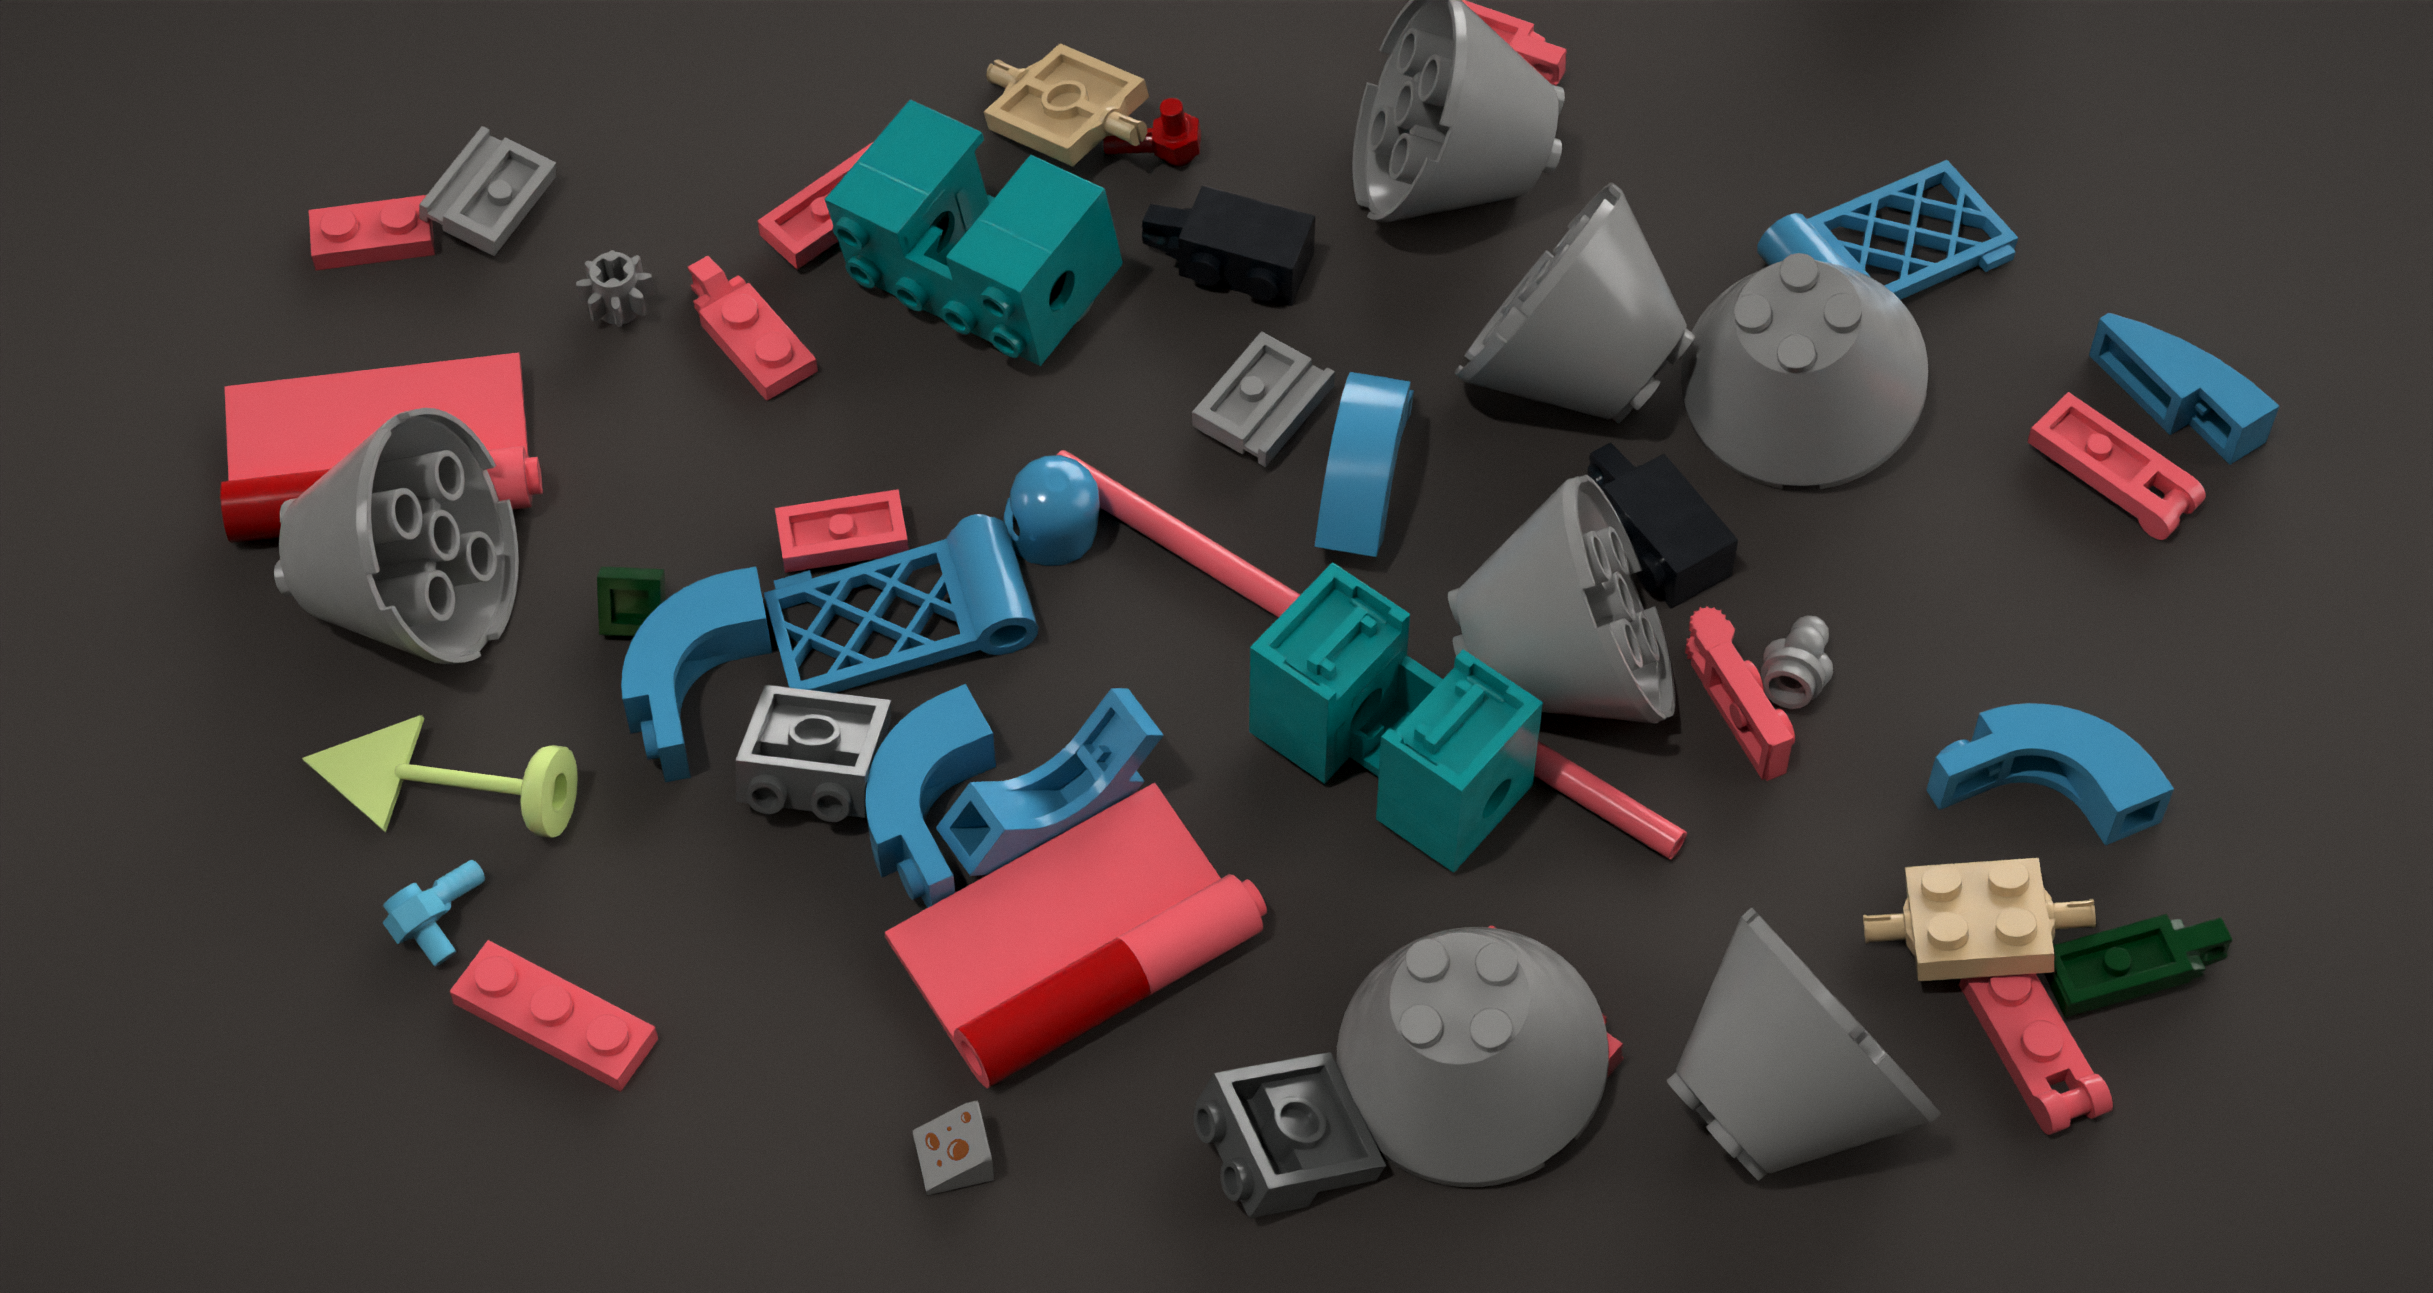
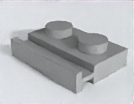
(488, 191)
(1263, 398)

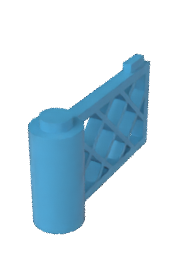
(1813, 235)
(984, 595)

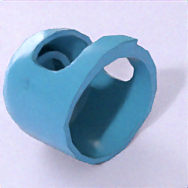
(1054, 509)

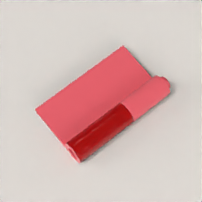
(299, 428)
(1073, 934)

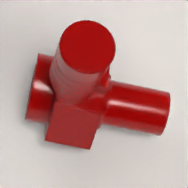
(1172, 138)

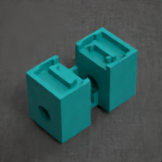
(987, 265)
(1340, 686)

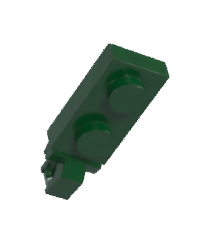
(2133, 961)

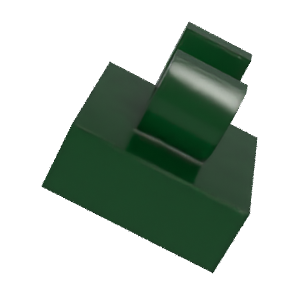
(627, 598)

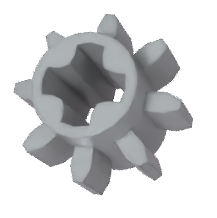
(615, 288)

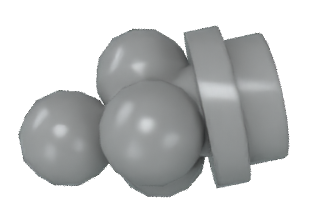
(1796, 665)

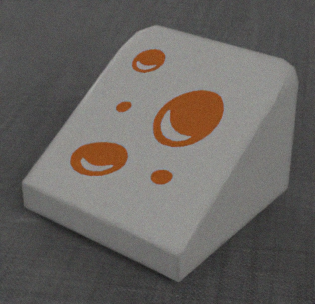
(954, 1150)

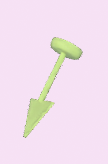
(376, 764)

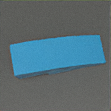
(2184, 386)

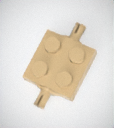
(1066, 104)
(1979, 919)

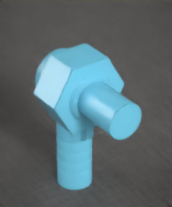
(415, 912)

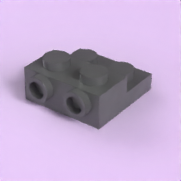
(810, 752)
(1285, 1133)

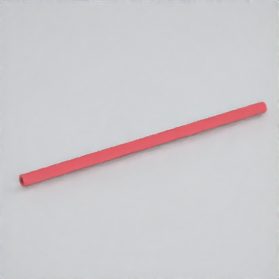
(1276, 598)

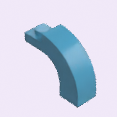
(1362, 463)
(678, 643)
(2061, 749)
(913, 767)
(1093, 772)

